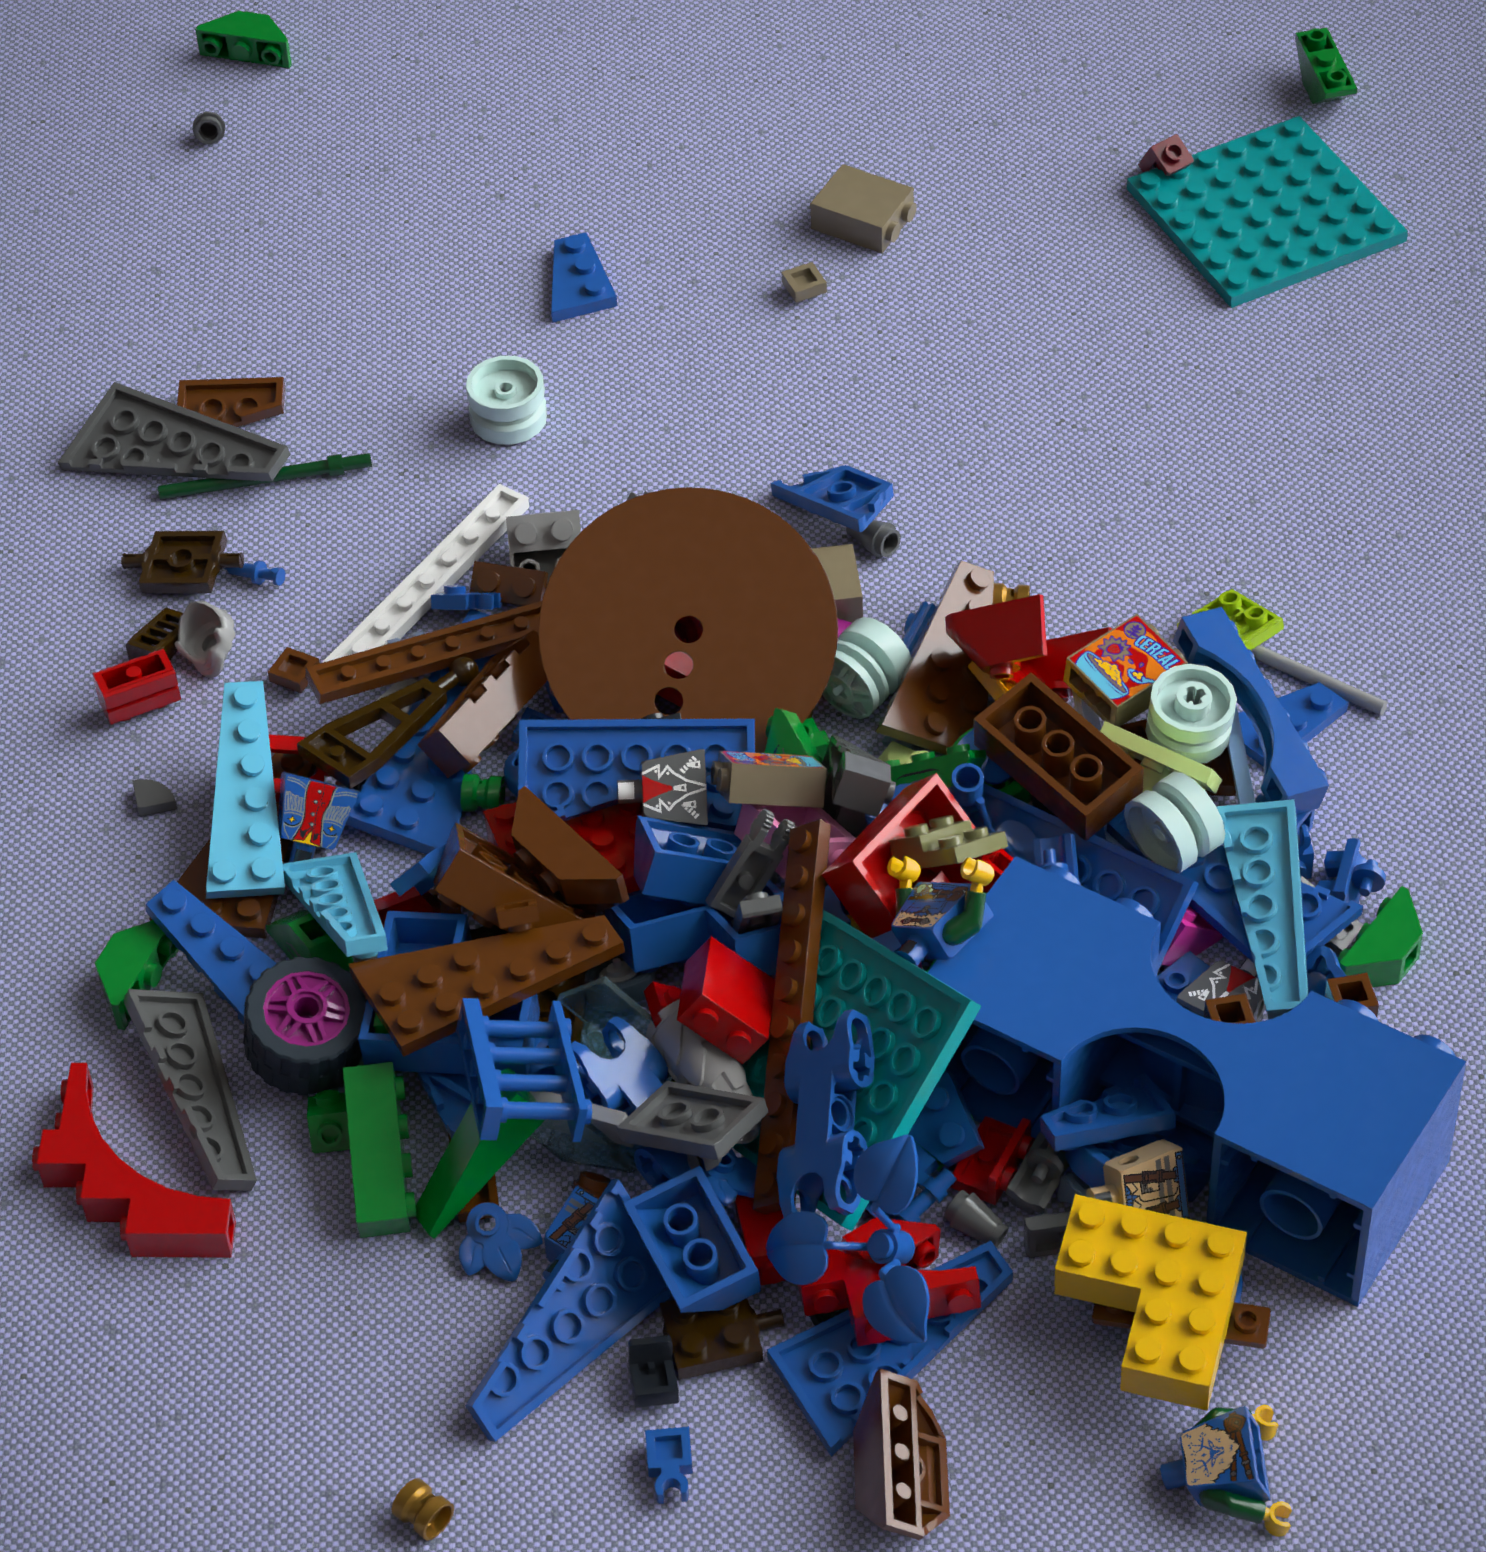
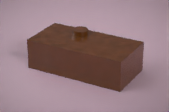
(1058, 756)

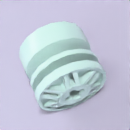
(866, 667)

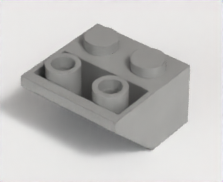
(541, 538)

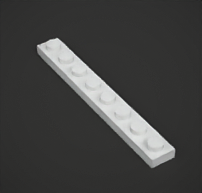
(440, 568)

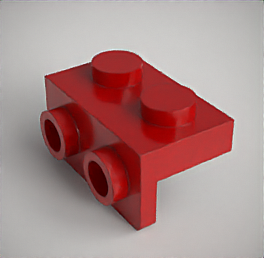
(993, 1168)

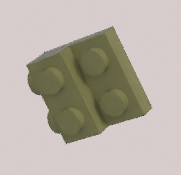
(945, 842)

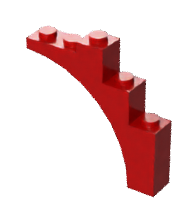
(150, 1216)
(848, 1277)

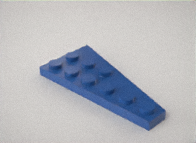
(578, 761)
(1218, 904)
(582, 1309)
(833, 1375)

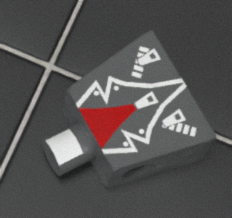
(670, 788)
(1221, 981)

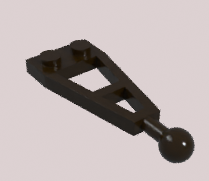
(351, 763)

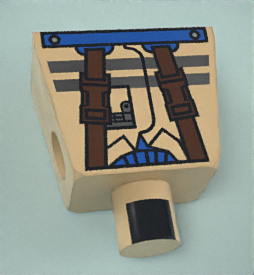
(1147, 1180)

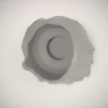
(205, 637)

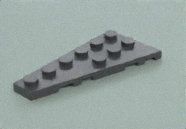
(155, 437)

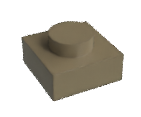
(804, 282)

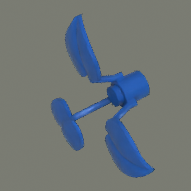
(967, 789)
(900, 1299)

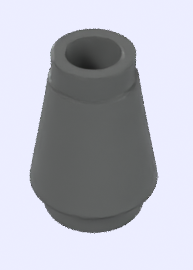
(878, 538)
(974, 1218)

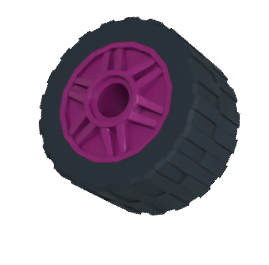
(303, 1025)

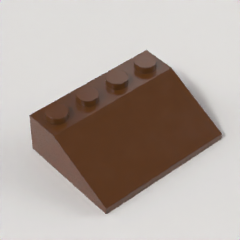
(484, 876)

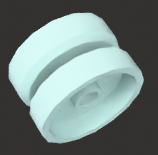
(506, 400)
(1191, 712)
(1175, 822)

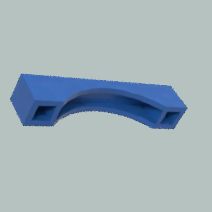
(1288, 766)

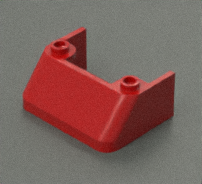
(1011, 642)

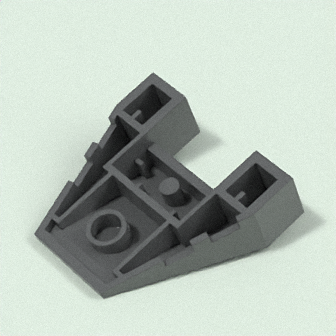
(854, 785)

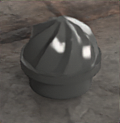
(208, 127)

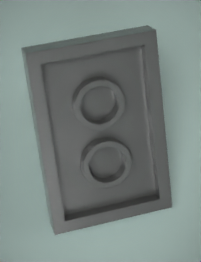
(693, 1121)

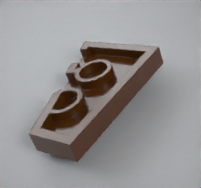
(234, 400)

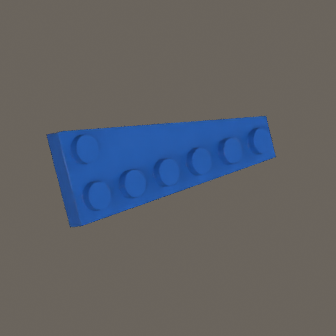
(209, 944)

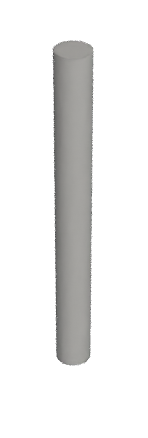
(1313, 676)

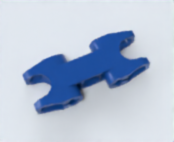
(625, 1085)
(825, 1089)

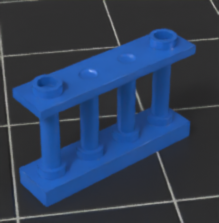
(487, 1082)

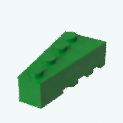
(378, 1149)

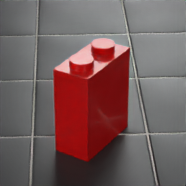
(726, 1000)

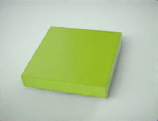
(1252, 620)

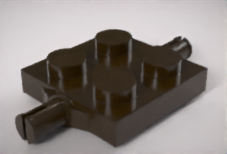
(182, 561)
(716, 1339)

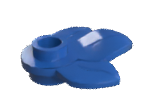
(732, 1178)
(499, 1247)

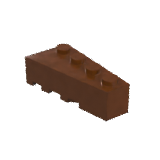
(486, 706)

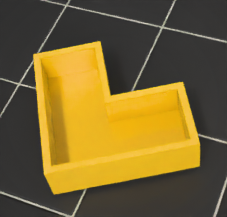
(1175, 1279)

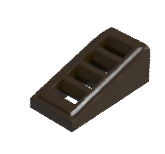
(141, 641)

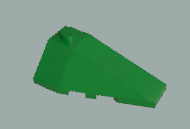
(470, 1164)

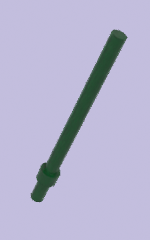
(334, 465)

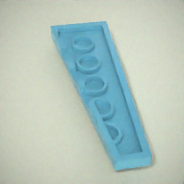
(245, 827)
(1267, 883)
(339, 901)

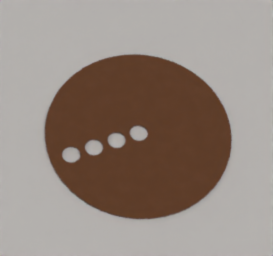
(702, 557)

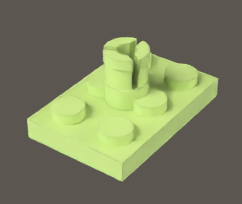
(1160, 761)

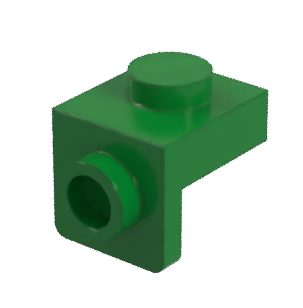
(328, 1122)

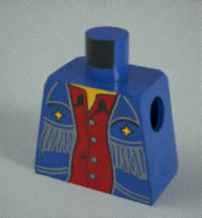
(312, 814)

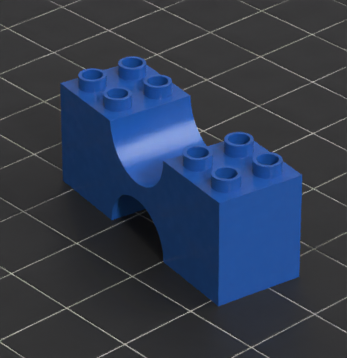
(1310, 1120)

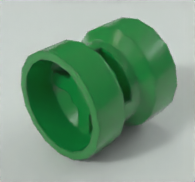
(483, 794)

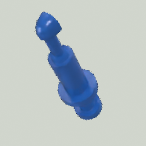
(259, 573)

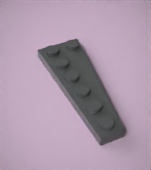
(190, 1066)

